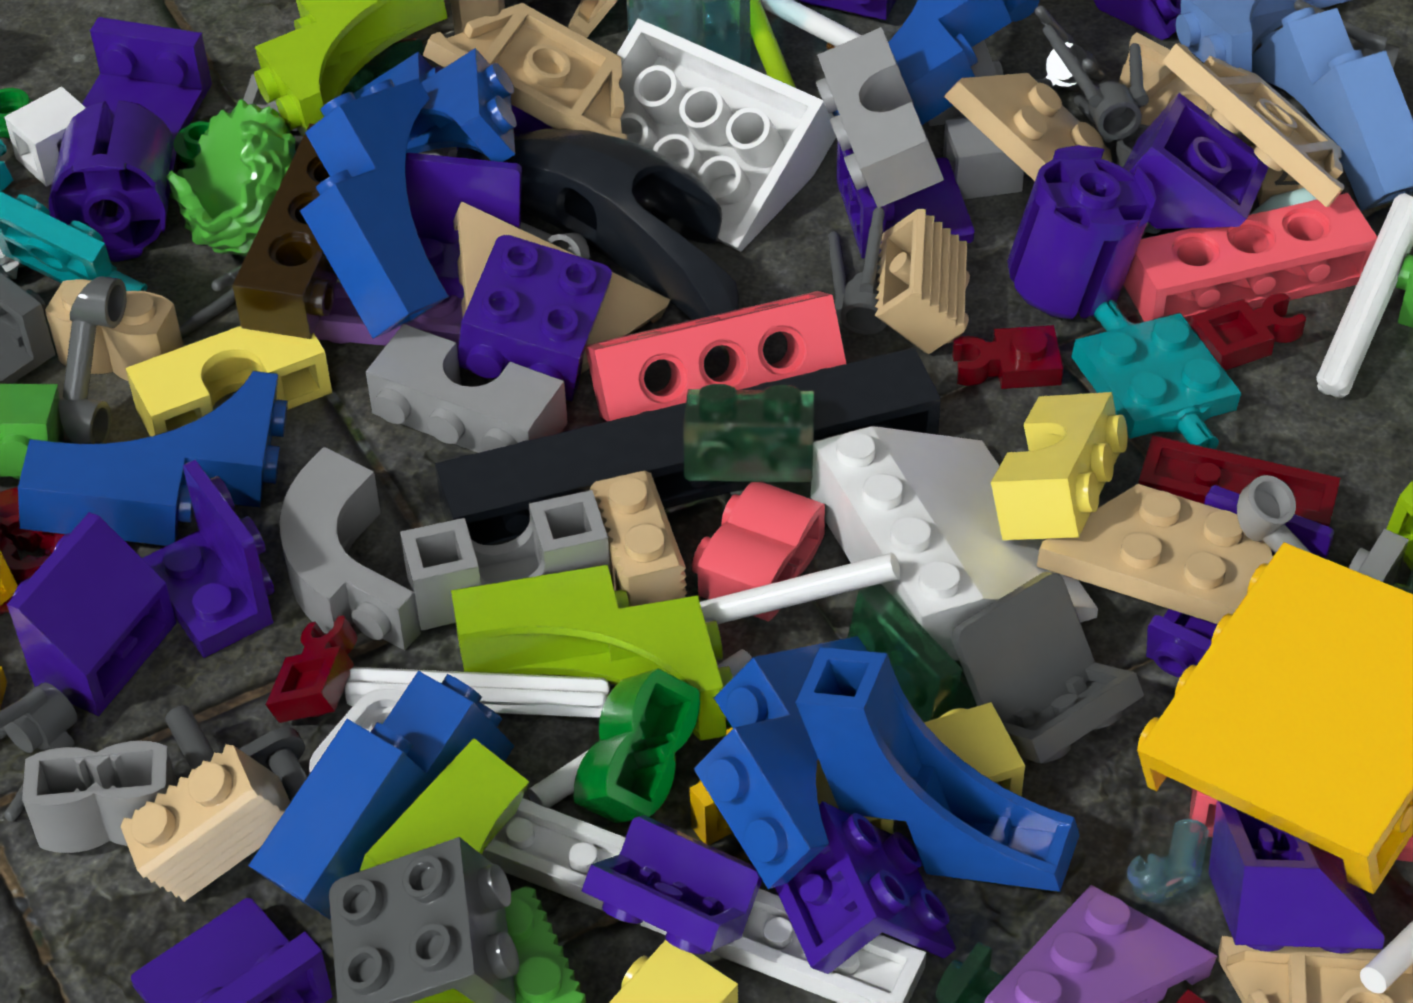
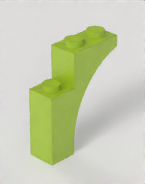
(330, 47)
(586, 629)
(466, 801)

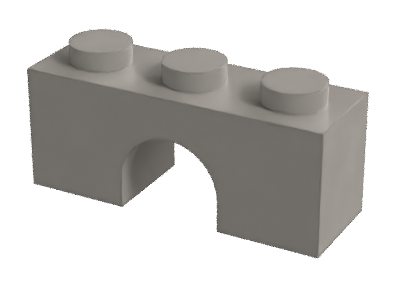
(876, 119)
(977, 162)
(420, 387)
(441, 557)

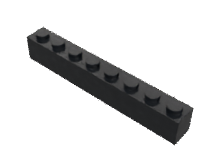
(500, 483)

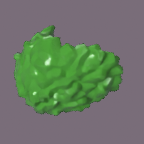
(234, 177)

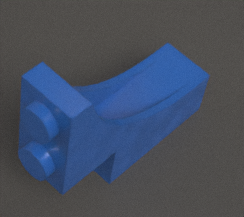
(937, 48)
(465, 107)
(365, 208)
(142, 481)
(767, 764)
(895, 768)
(369, 783)

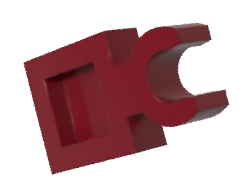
(1242, 335)
(1016, 355)
(315, 679)

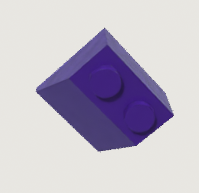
(1197, 169)

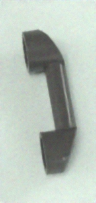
(98, 304)

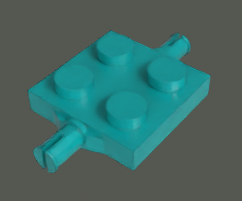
(52, 246)
(1157, 375)

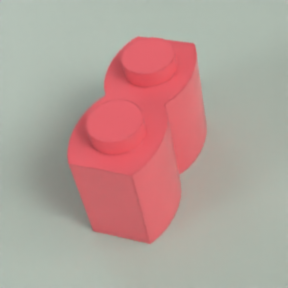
(761, 541)

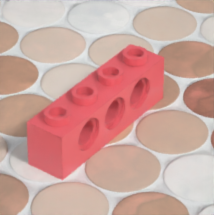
(1273, 252)
(621, 362)

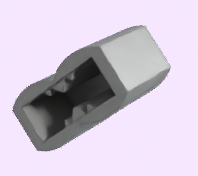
(84, 795)

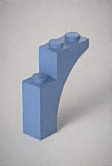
(1232, 27)
(1349, 98)

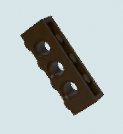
(285, 273)

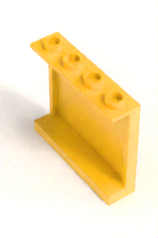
(1303, 712)

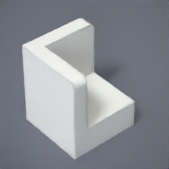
(39, 129)

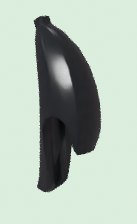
(629, 209)

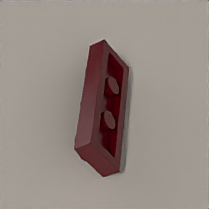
(1194, 469)

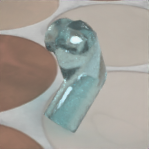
(1174, 873)

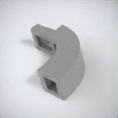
(319, 522)

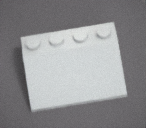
(725, 124)
(937, 513)

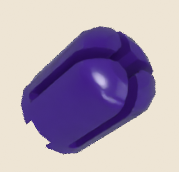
(127, 171)
(1079, 232)

